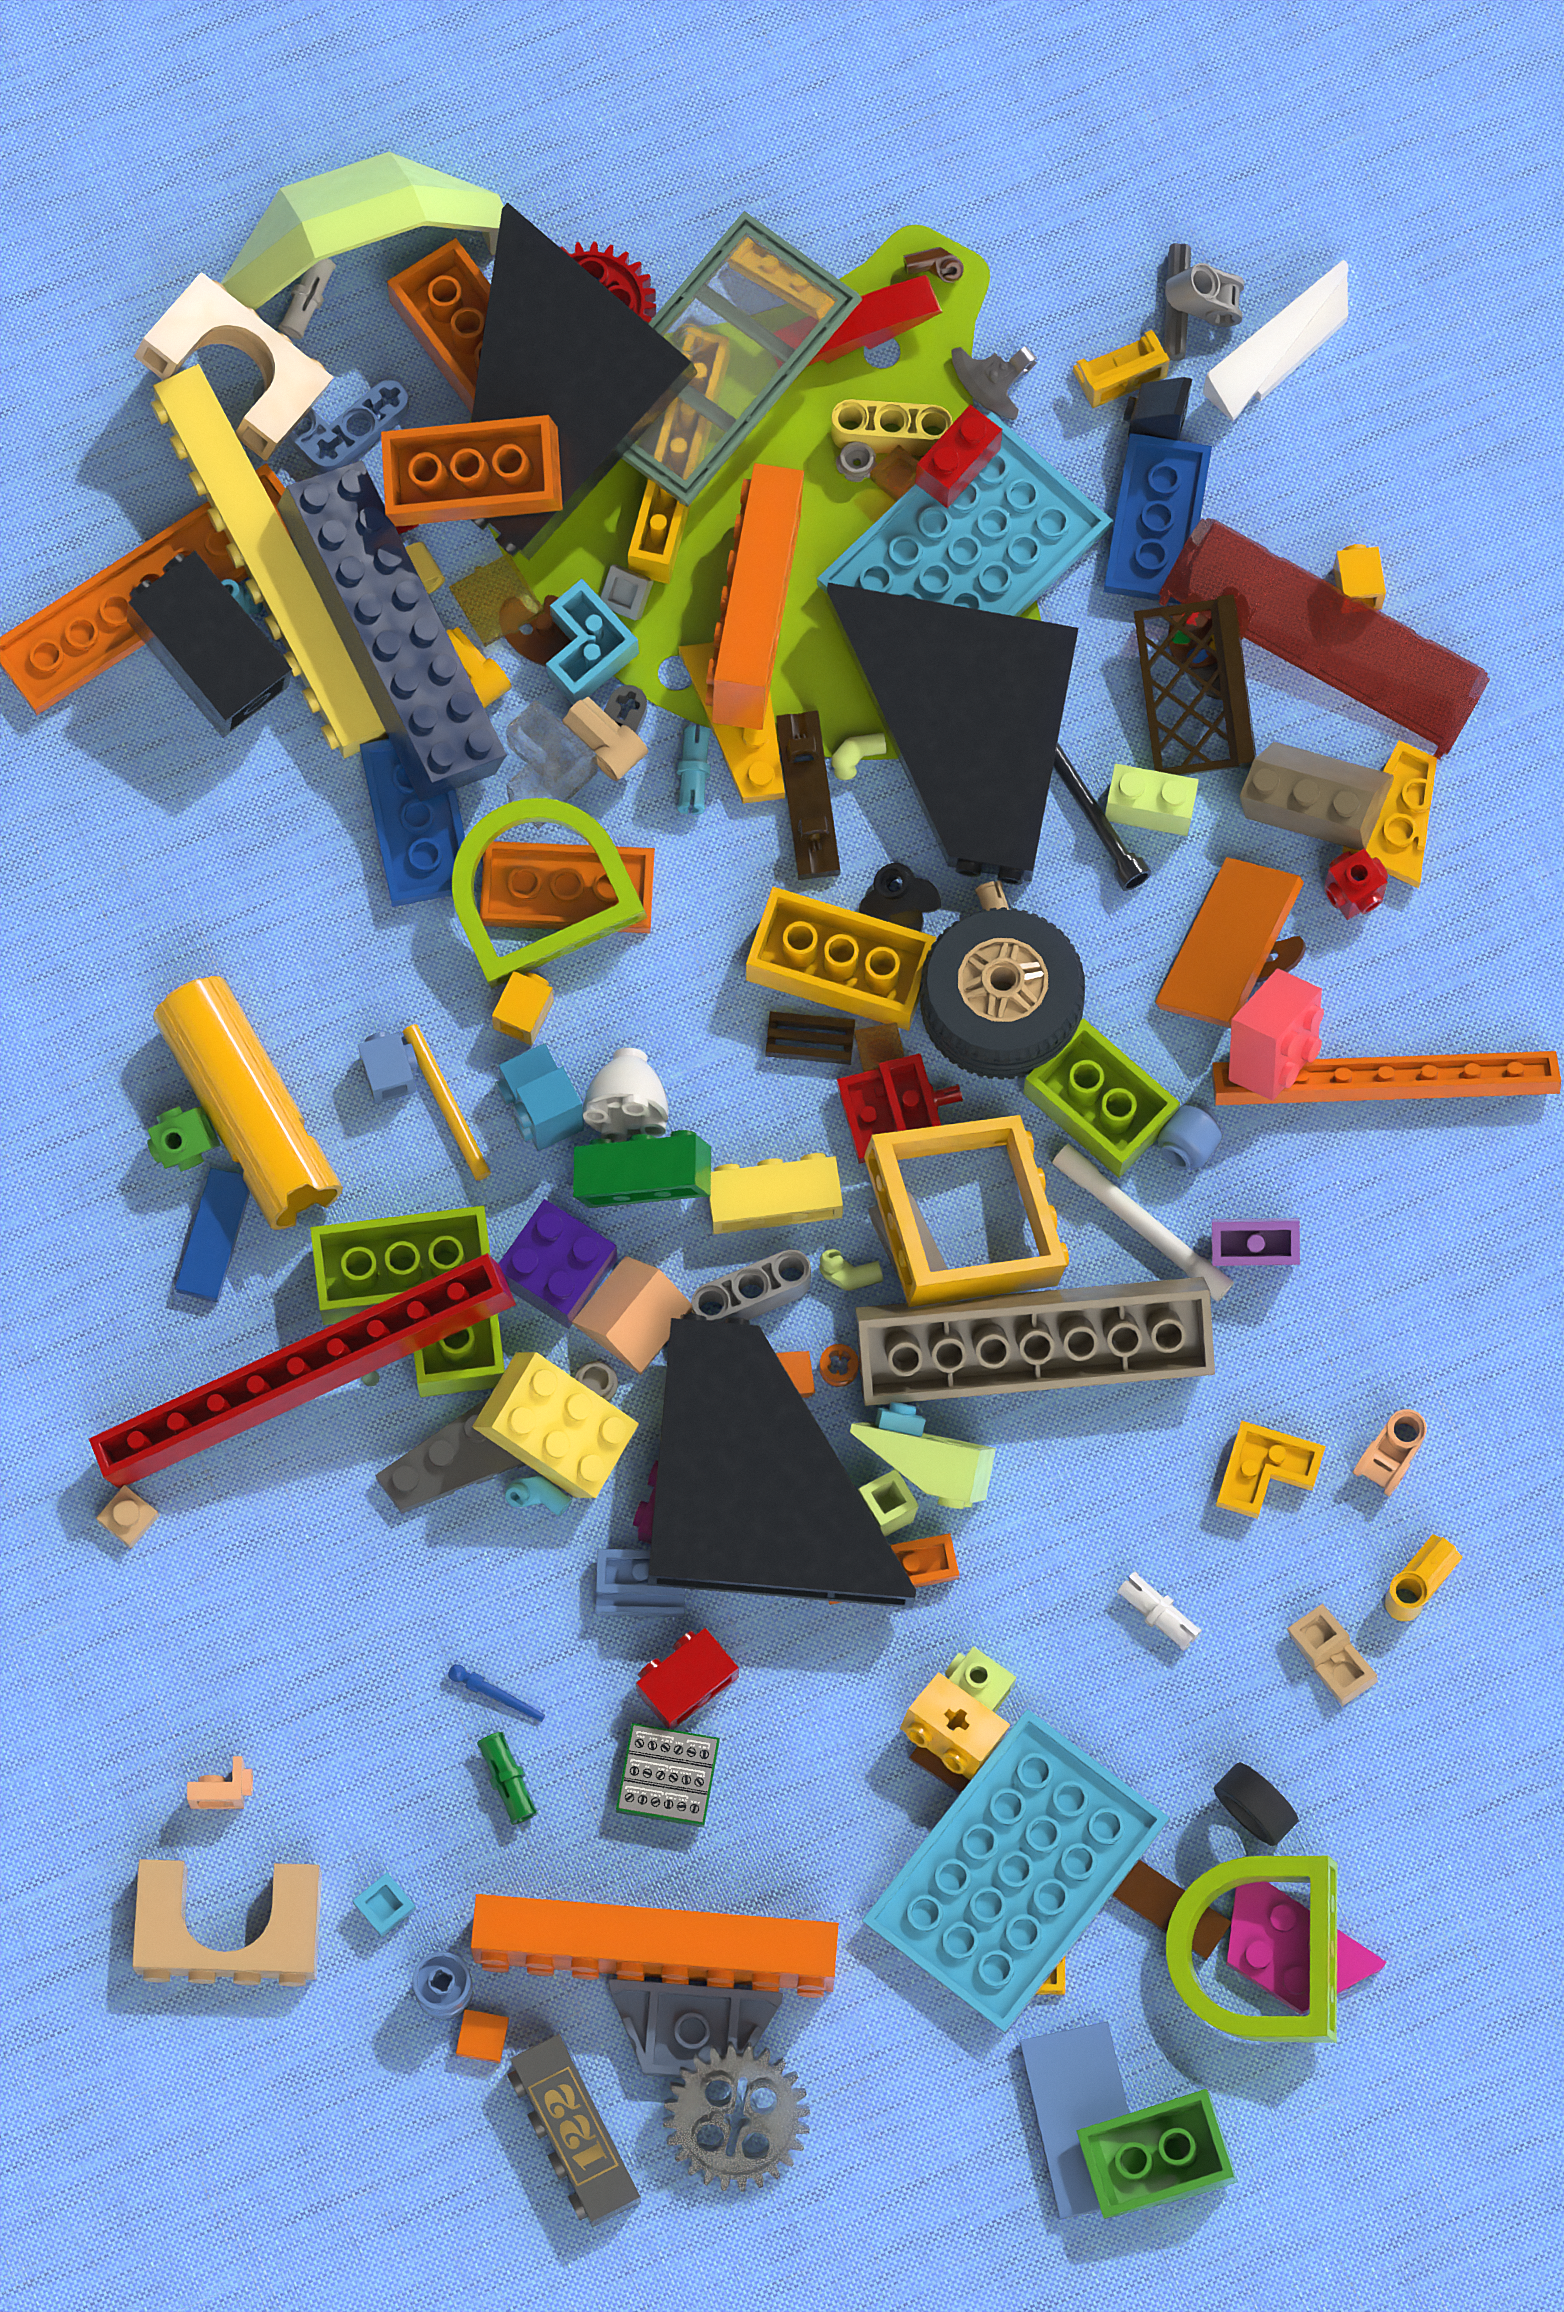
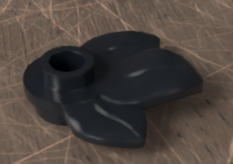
(902, 906)

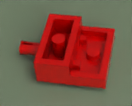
(891, 1100)

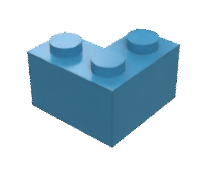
(541, 1096)

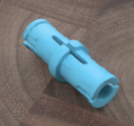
(693, 770)

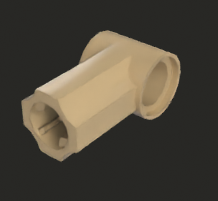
(615, 746)

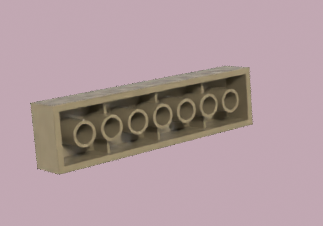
(1035, 1341)

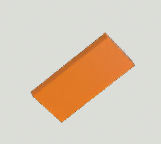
(557, 884)
(1229, 942)

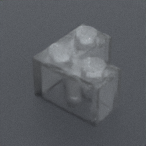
(554, 757)

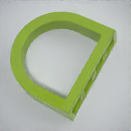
(624, 914)
(1322, 1874)

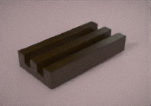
(810, 1022)

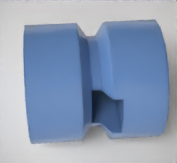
(442, 1985)

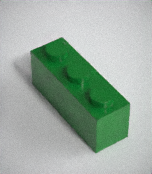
(642, 1170)

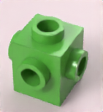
(196, 1137)

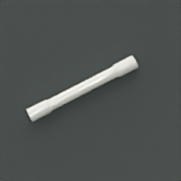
(1088, 1177)

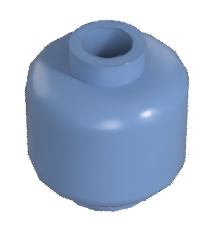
(1190, 1137)

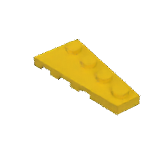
(748, 753)

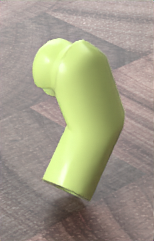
(853, 750)
(846, 1275)

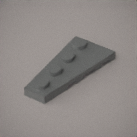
(445, 1463)

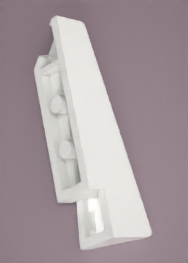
(1280, 344)

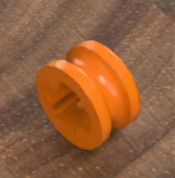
(852, 1366)

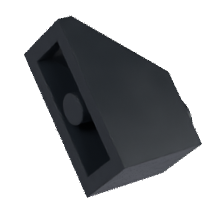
(1159, 408)

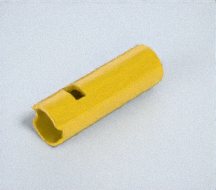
(246, 1100)

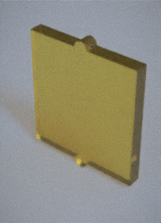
(496, 599)

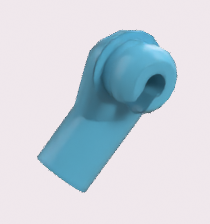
(535, 1491)

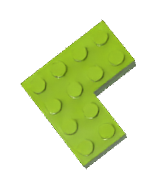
(382, 1257)

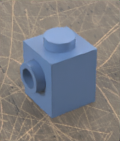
(388, 1066)

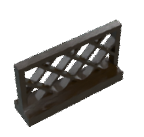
(1232, 682)

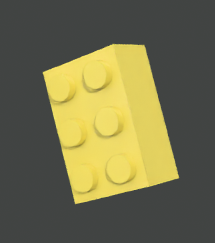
(555, 1425)

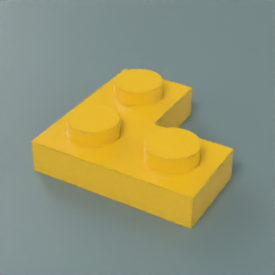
(1261, 1456)

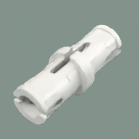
(306, 298)
(1159, 1611)

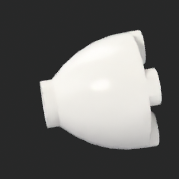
(626, 1098)

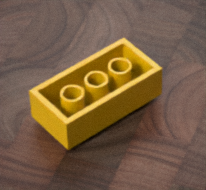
(839, 958)

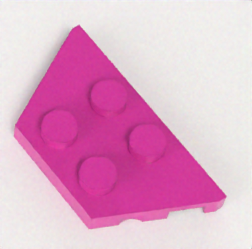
(1273, 1946)

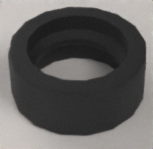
(1256, 1804)

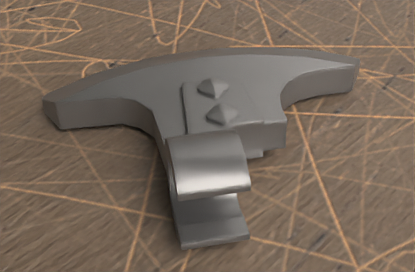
(990, 378)

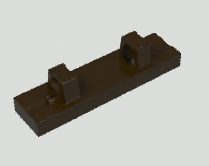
(808, 796)

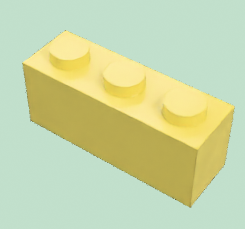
(775, 1193)

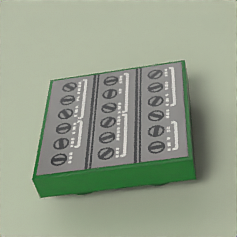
(667, 1775)

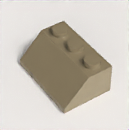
(1315, 795)

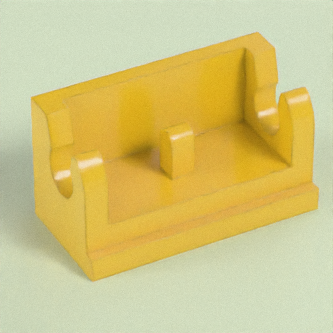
(1122, 370)

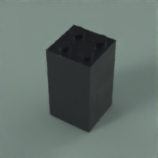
(207, 642)

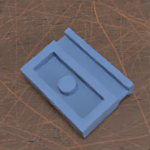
(624, 1587)

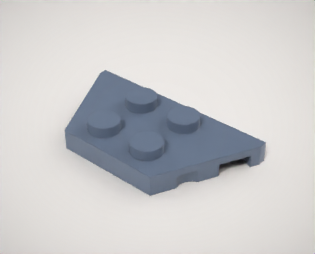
(678, 2020)

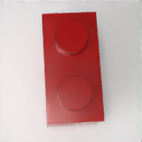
(958, 456)
(686, 1678)

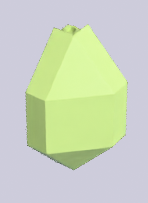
(350, 211)

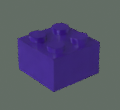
(557, 1263)

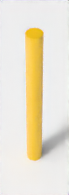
(447, 1103)

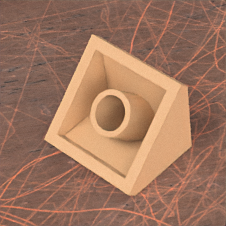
(633, 1313)

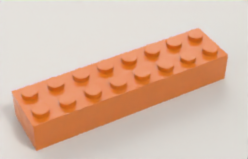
(654, 1944)

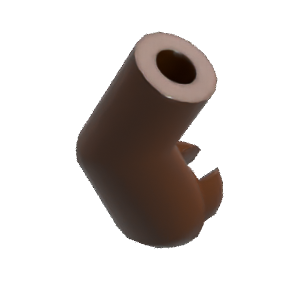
(935, 261)

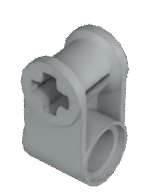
(1207, 294)

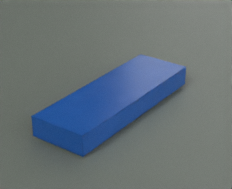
(213, 1236)

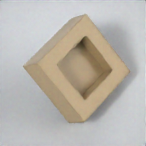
(127, 1517)

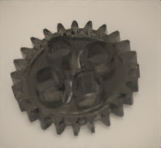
(696, 2109)

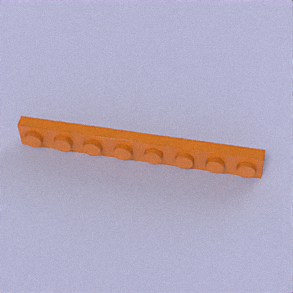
(1405, 1078)

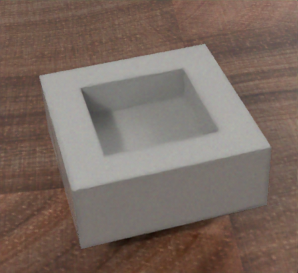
(626, 591)

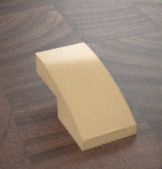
(1332, 1655)

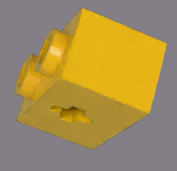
(945, 1707)

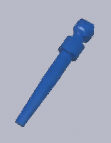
(476, 1683)

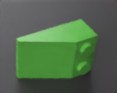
(1157, 2155)

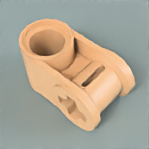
(1388, 1457)

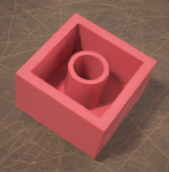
(1275, 1034)

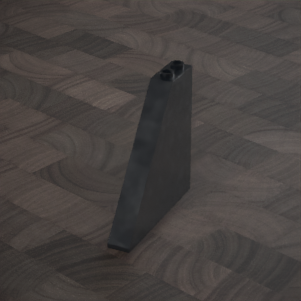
(571, 353)
(970, 714)
(752, 1484)

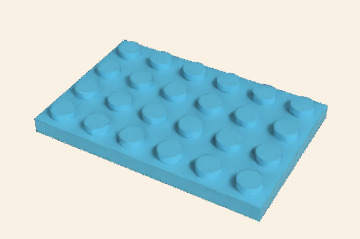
(992, 545)
(1016, 1870)

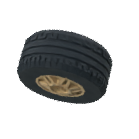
(1001, 992)

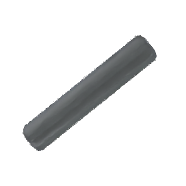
(1176, 321)

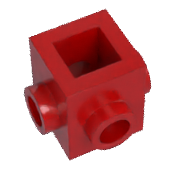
(1353, 895)

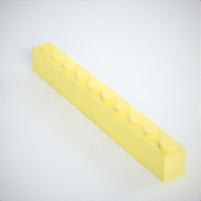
(269, 559)

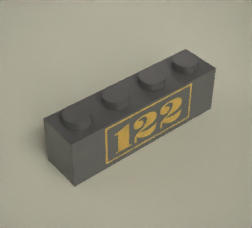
(574, 2130)

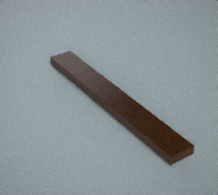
(1141, 1891)

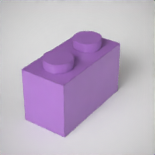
(1255, 1241)

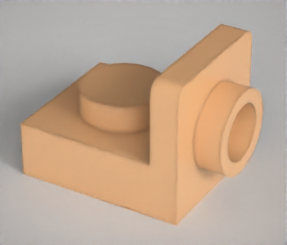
(215, 1793)

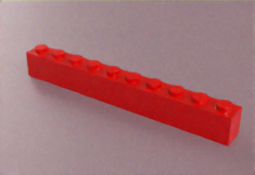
(302, 1371)

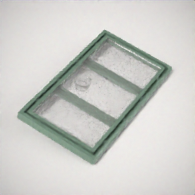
(750, 328)

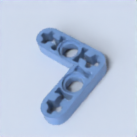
(325, 436)

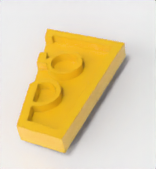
(1403, 821)

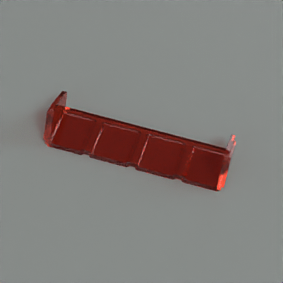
(1329, 633)

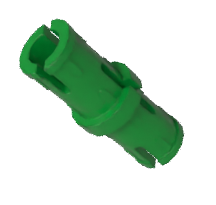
(507, 1778)

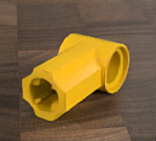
(485, 675)
(1422, 1577)

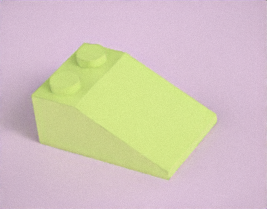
(935, 1464)

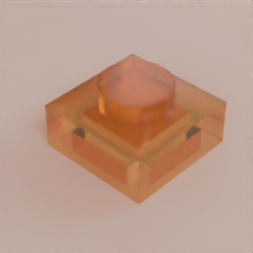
(895, 473)
(878, 1045)

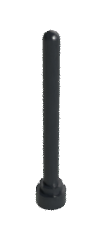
(1129, 869)

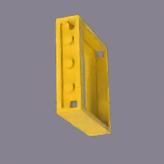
(928, 1287)

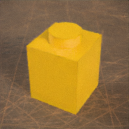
(1360, 574)
(523, 1007)

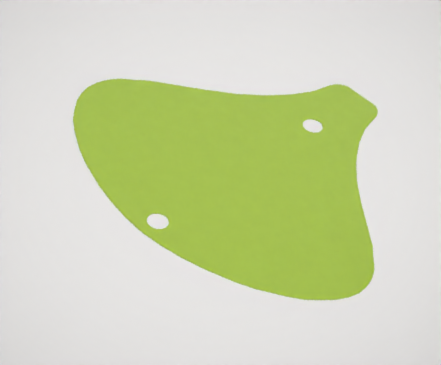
(811, 658)

